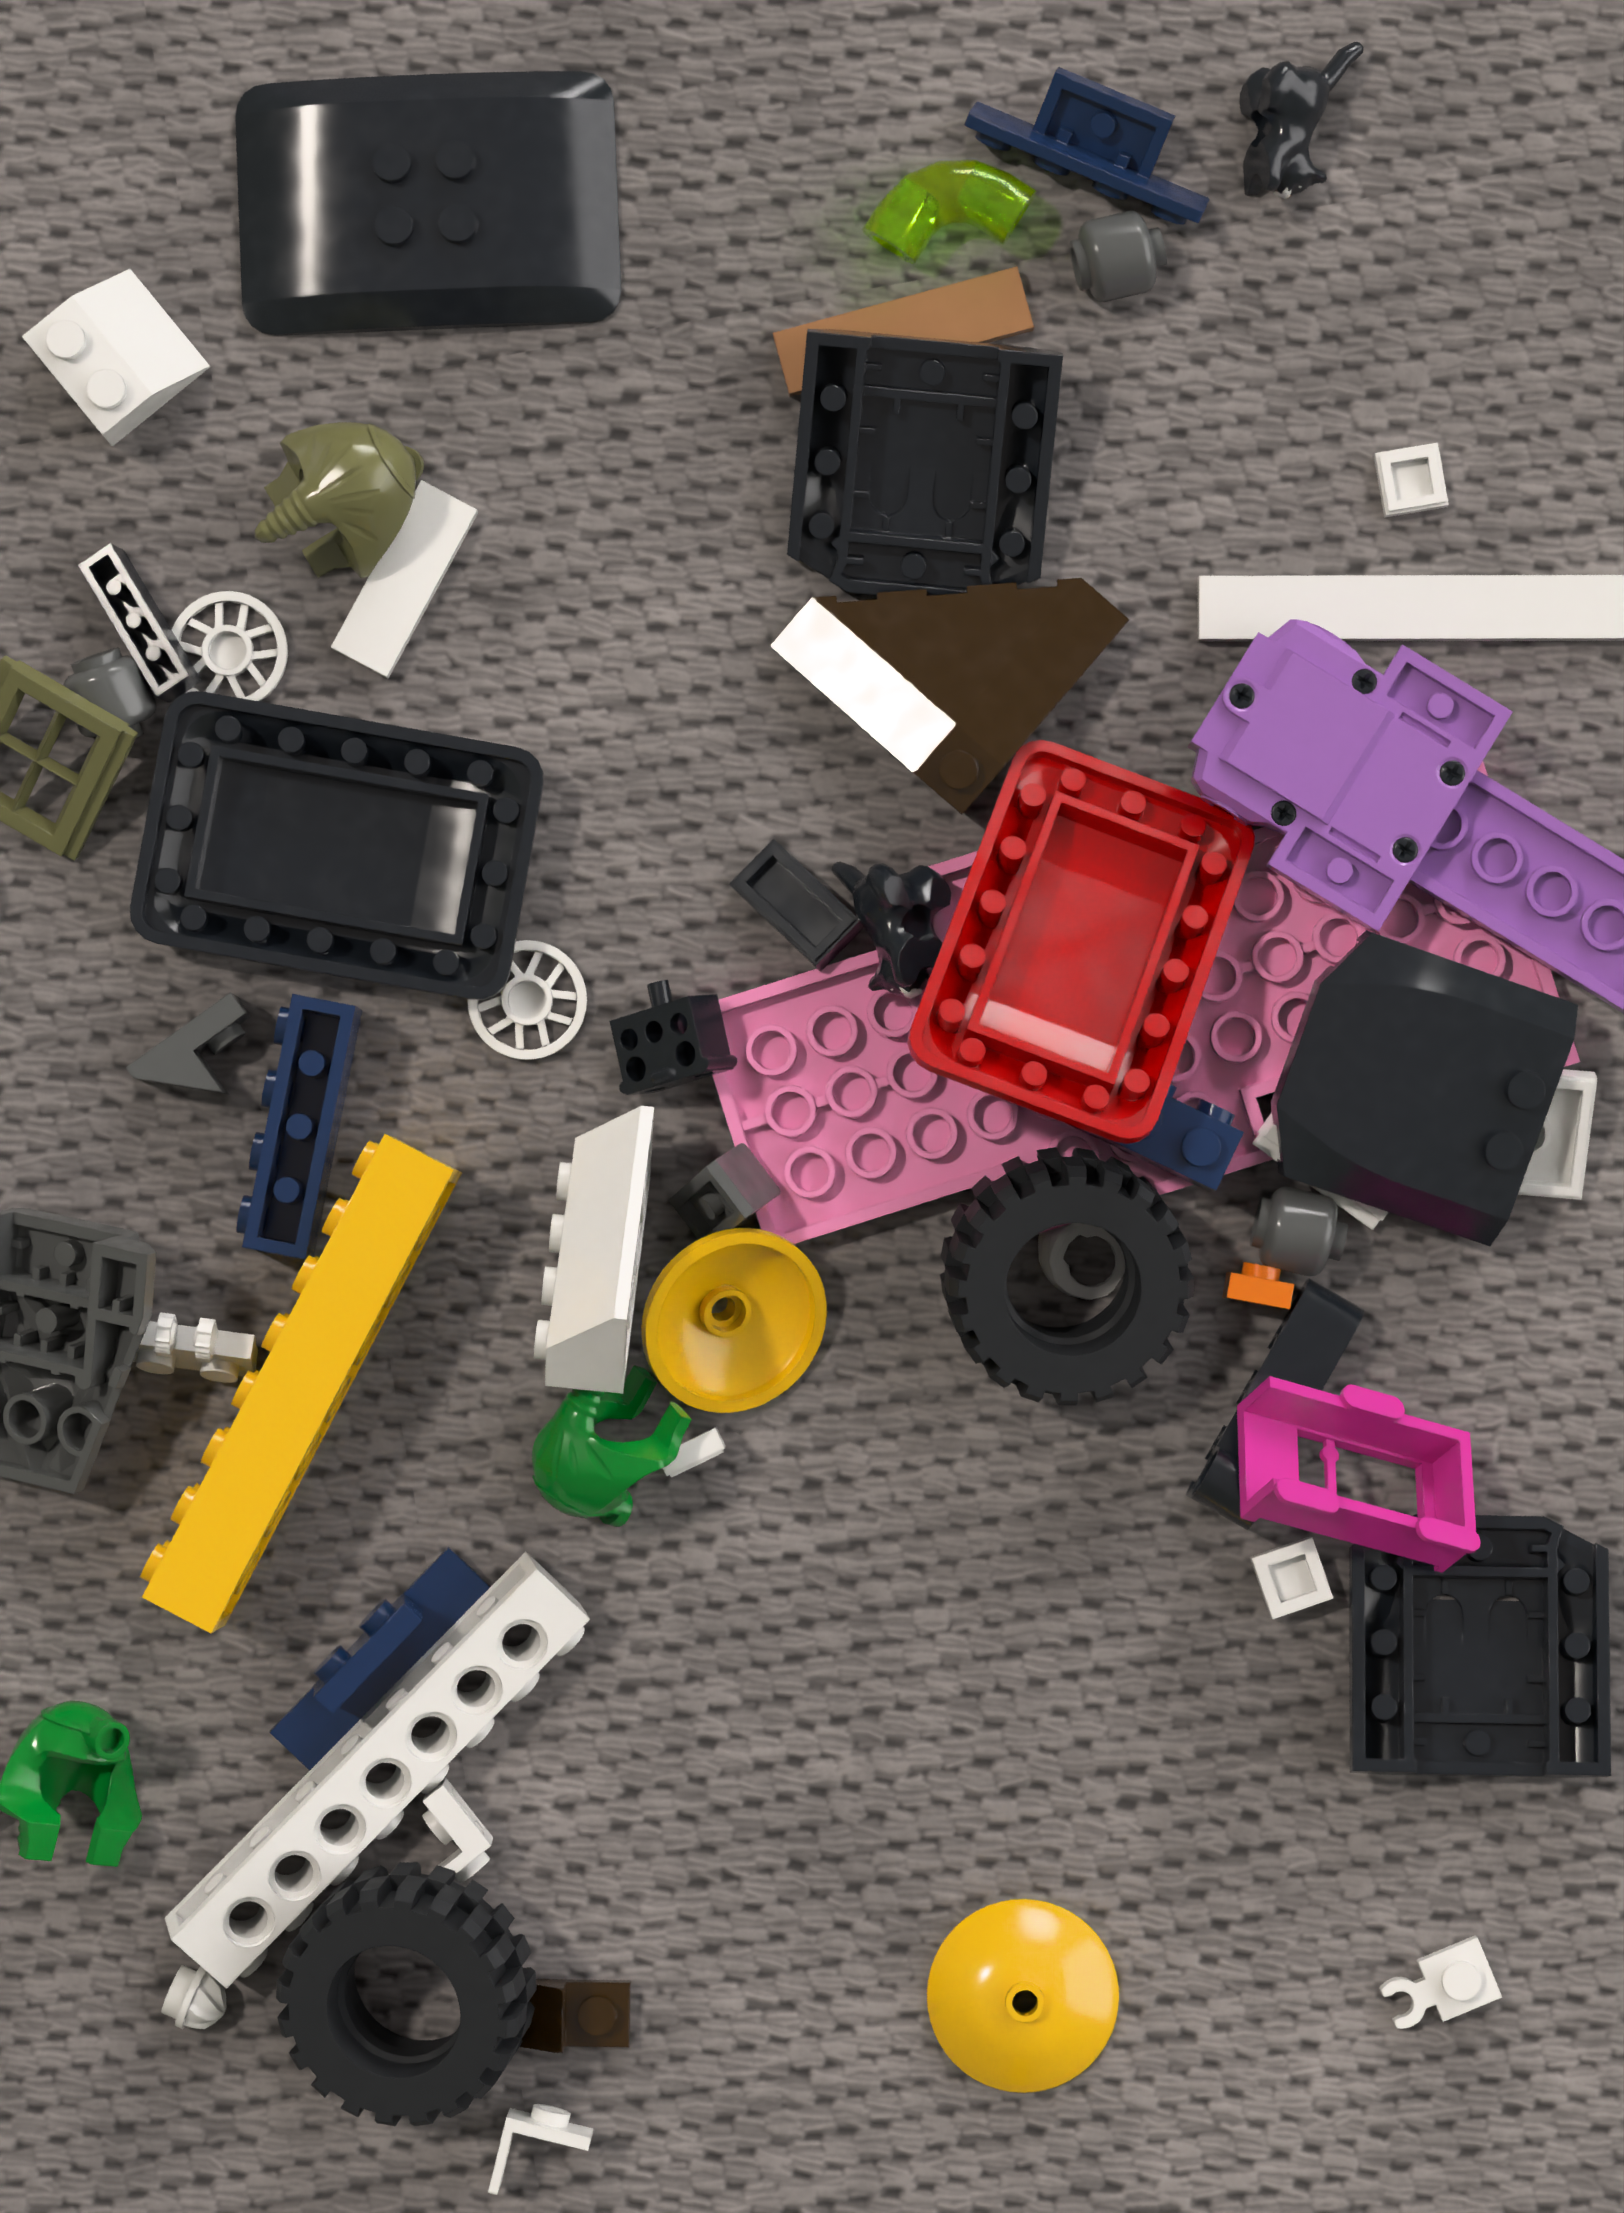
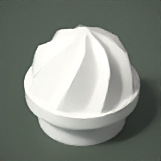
(195, 1999)

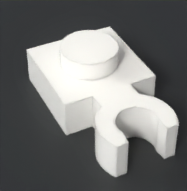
(1452, 1980)

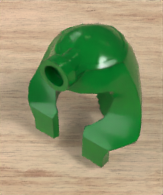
(590, 1474)
(67, 1751)

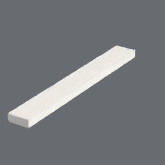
(1416, 607)

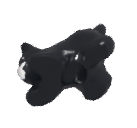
(1286, 110)
(898, 918)

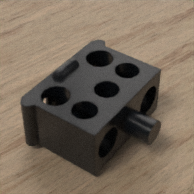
(671, 1042)

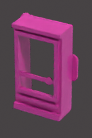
(1365, 1424)

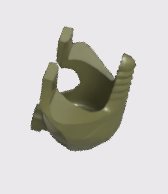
(347, 478)

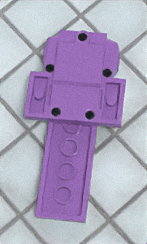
(1386, 791)

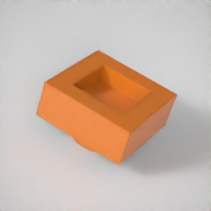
(1259, 1286)

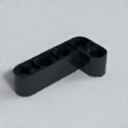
(1301, 1353)

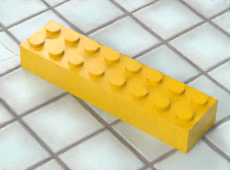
(300, 1384)

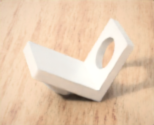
(542, 2123)

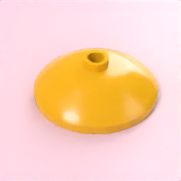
(753, 1345)
(1012, 1950)

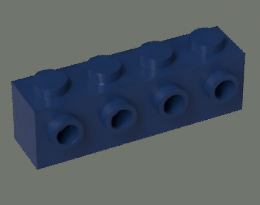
(301, 1126)
(1188, 1142)

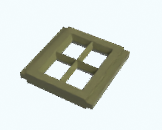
(96, 776)

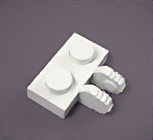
(213, 1352)

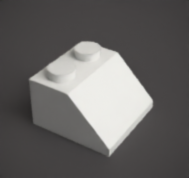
(116, 353)

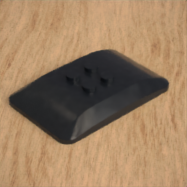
(428, 202)
(337, 845)

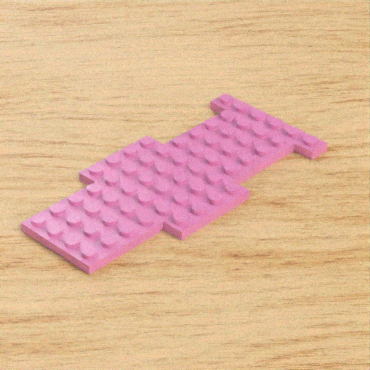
(868, 1132)

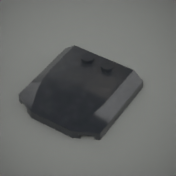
(916, 436)
(1420, 1086)
(1480, 1678)

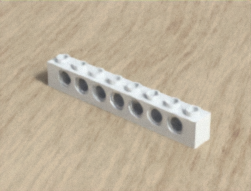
(382, 1735)

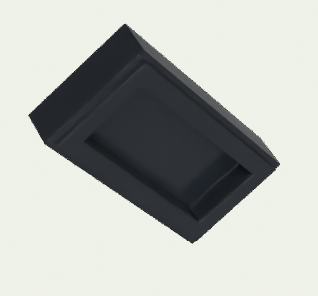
(797, 905)

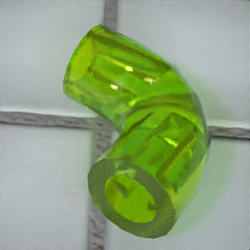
(946, 195)

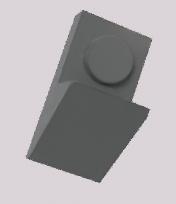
(178, 1057)
(725, 1193)

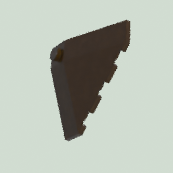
(952, 675)

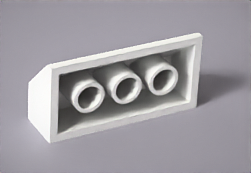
(598, 1255)

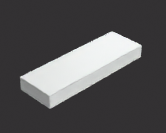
(404, 580)

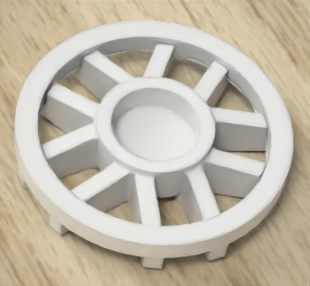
(229, 647)
(529, 1002)

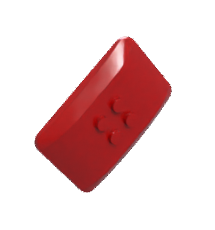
(1082, 942)

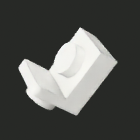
(454, 1820)

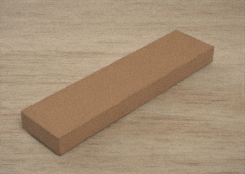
(968, 311)

